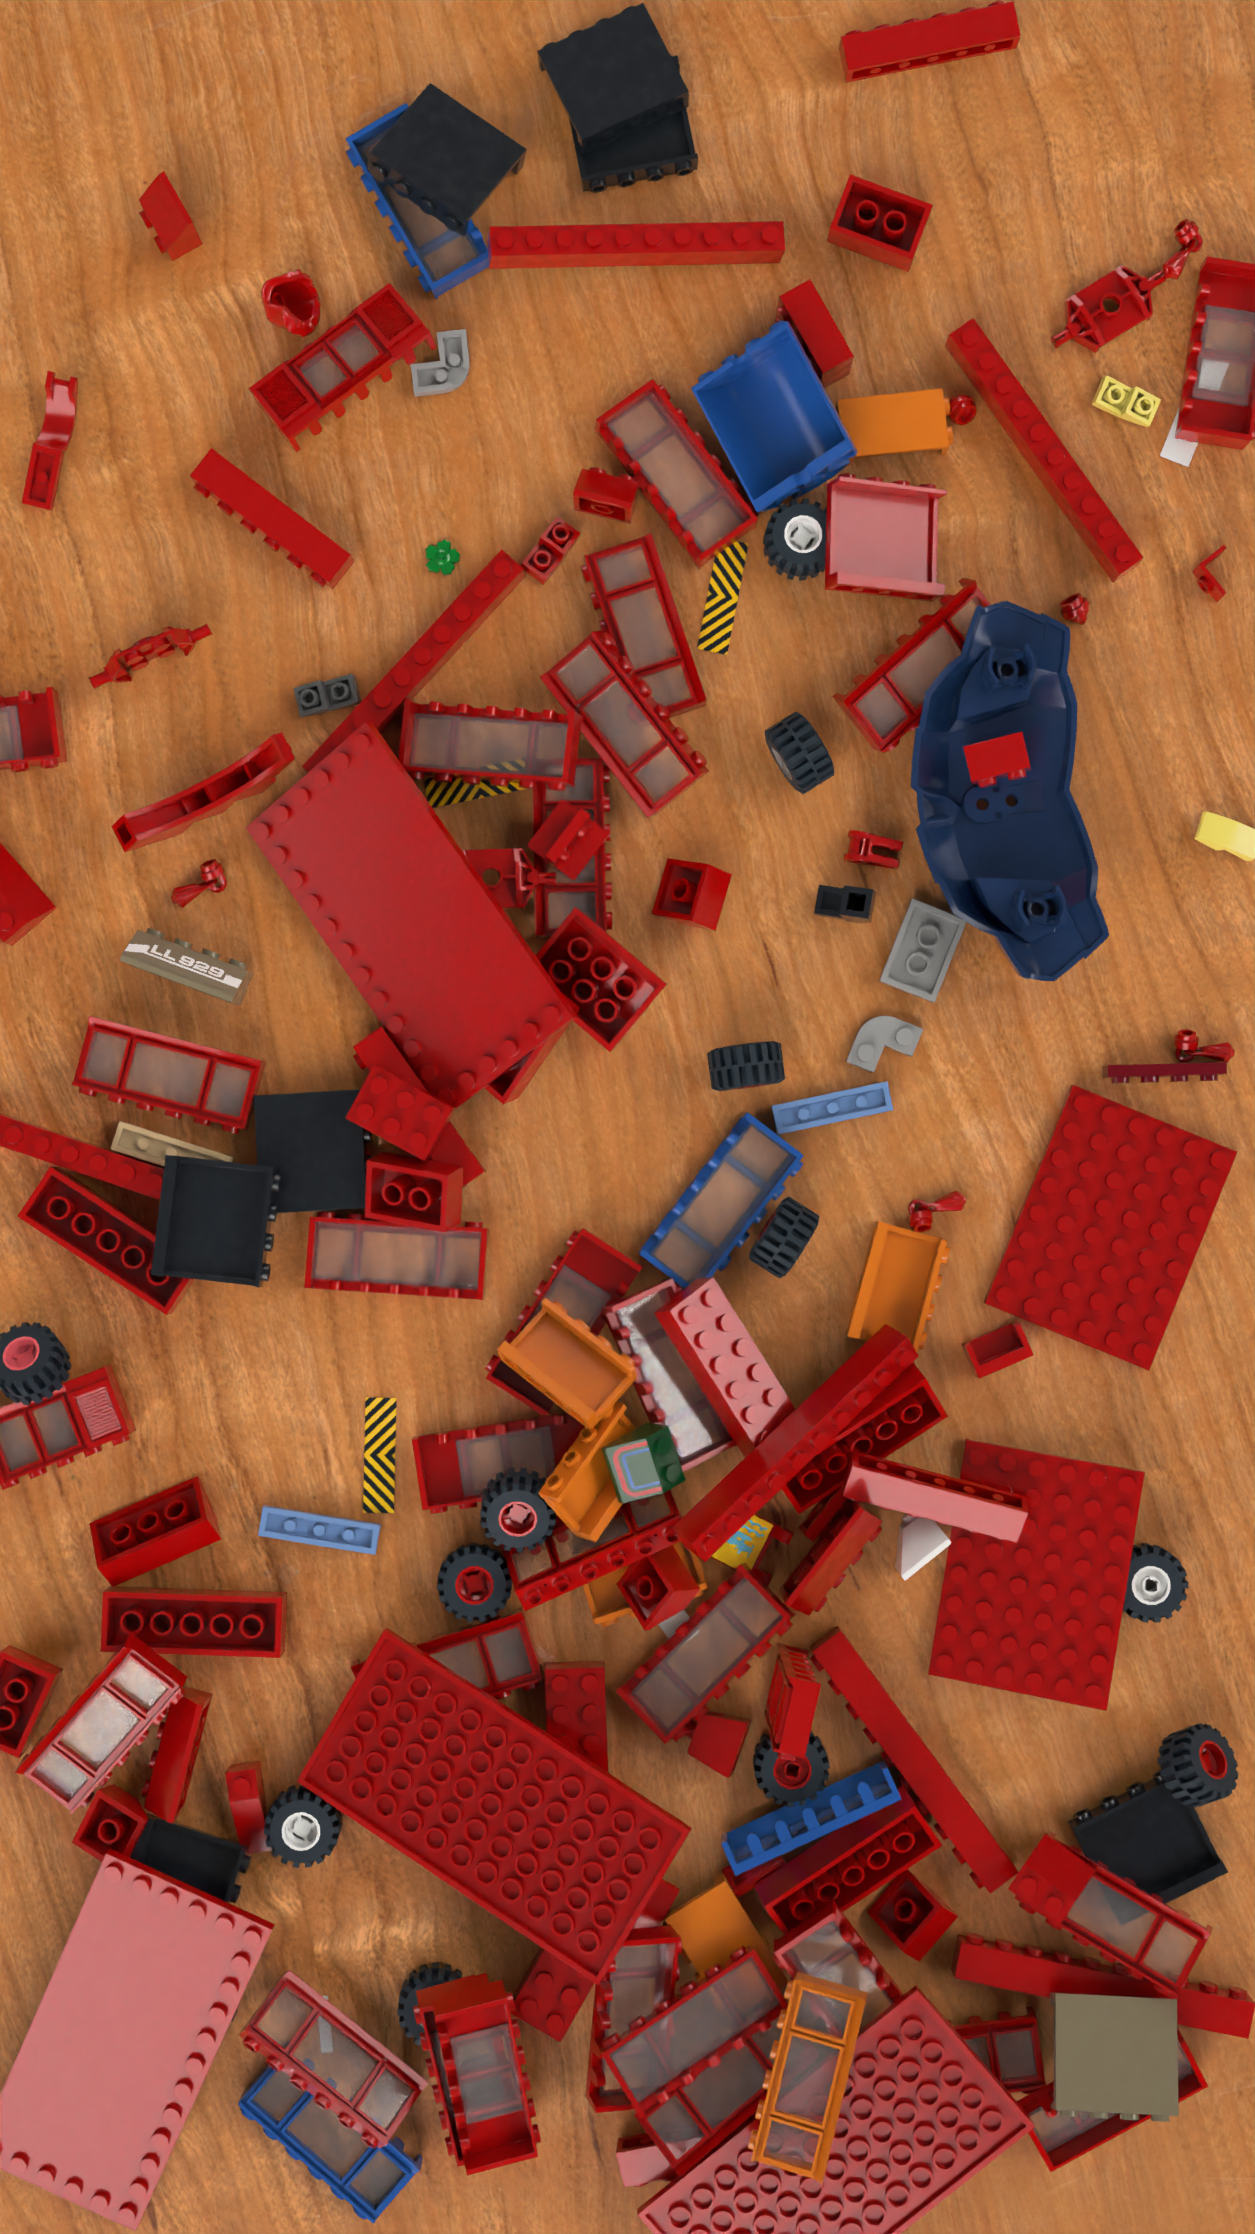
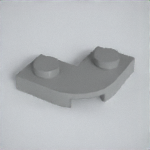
(447, 373)
(882, 1032)

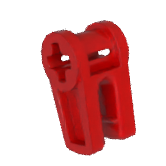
(865, 855)

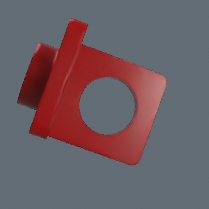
(1205, 580)

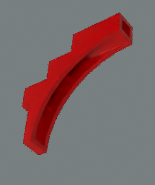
(207, 798)

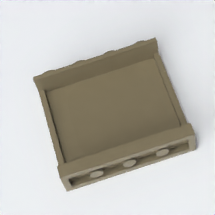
(1115, 2056)

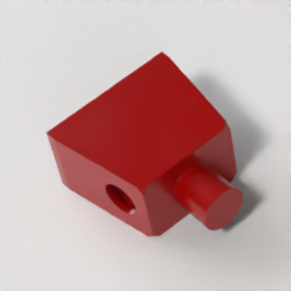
(718, 1740)

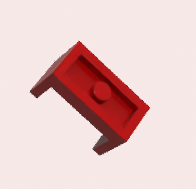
(997, 1349)

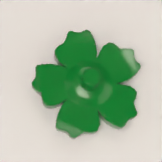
(442, 558)

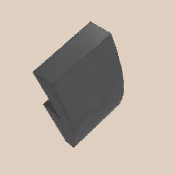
(327, 696)

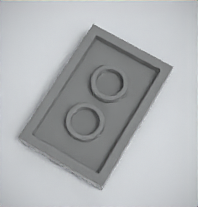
(922, 950)

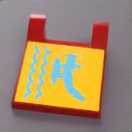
(750, 1545)

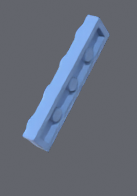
(832, 1108)
(319, 1529)

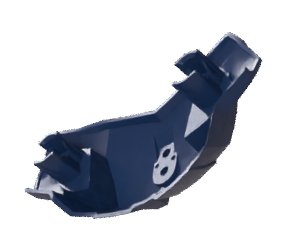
(1026, 866)

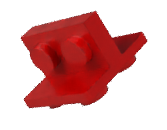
(568, 839)

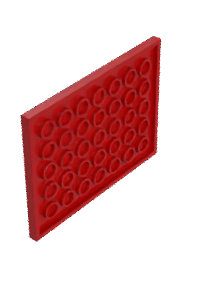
(1110, 1227)
(1048, 1607)

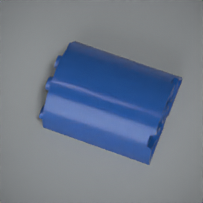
(775, 419)

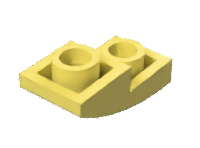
(1126, 402)
(1227, 835)

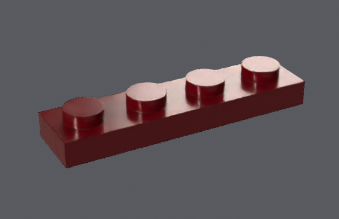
(1176, 1071)

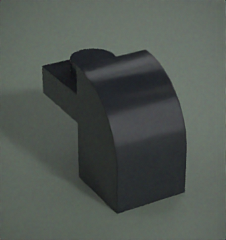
(845, 903)

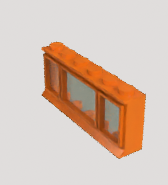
(808, 2075)

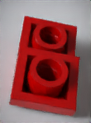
(550, 550)
(658, 1905)

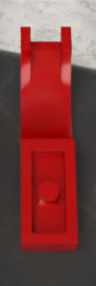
(52, 442)

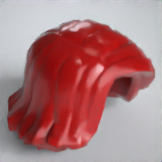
(292, 302)

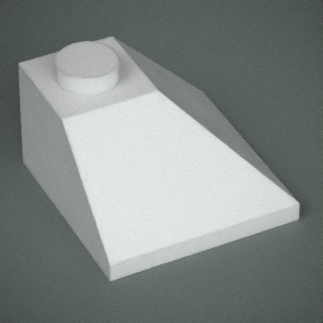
(918, 1544)

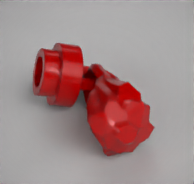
(1184, 234)
(209, 871)
(1188, 1041)
(922, 1219)

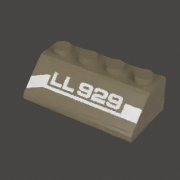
(188, 967)

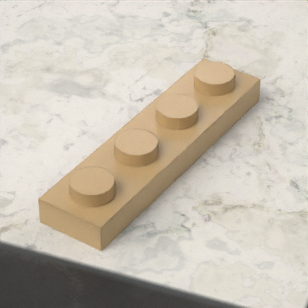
(155, 1146)

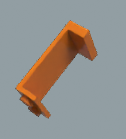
(897, 422)

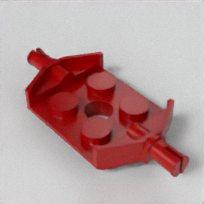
(1093, 325)
(147, 649)
(515, 874)

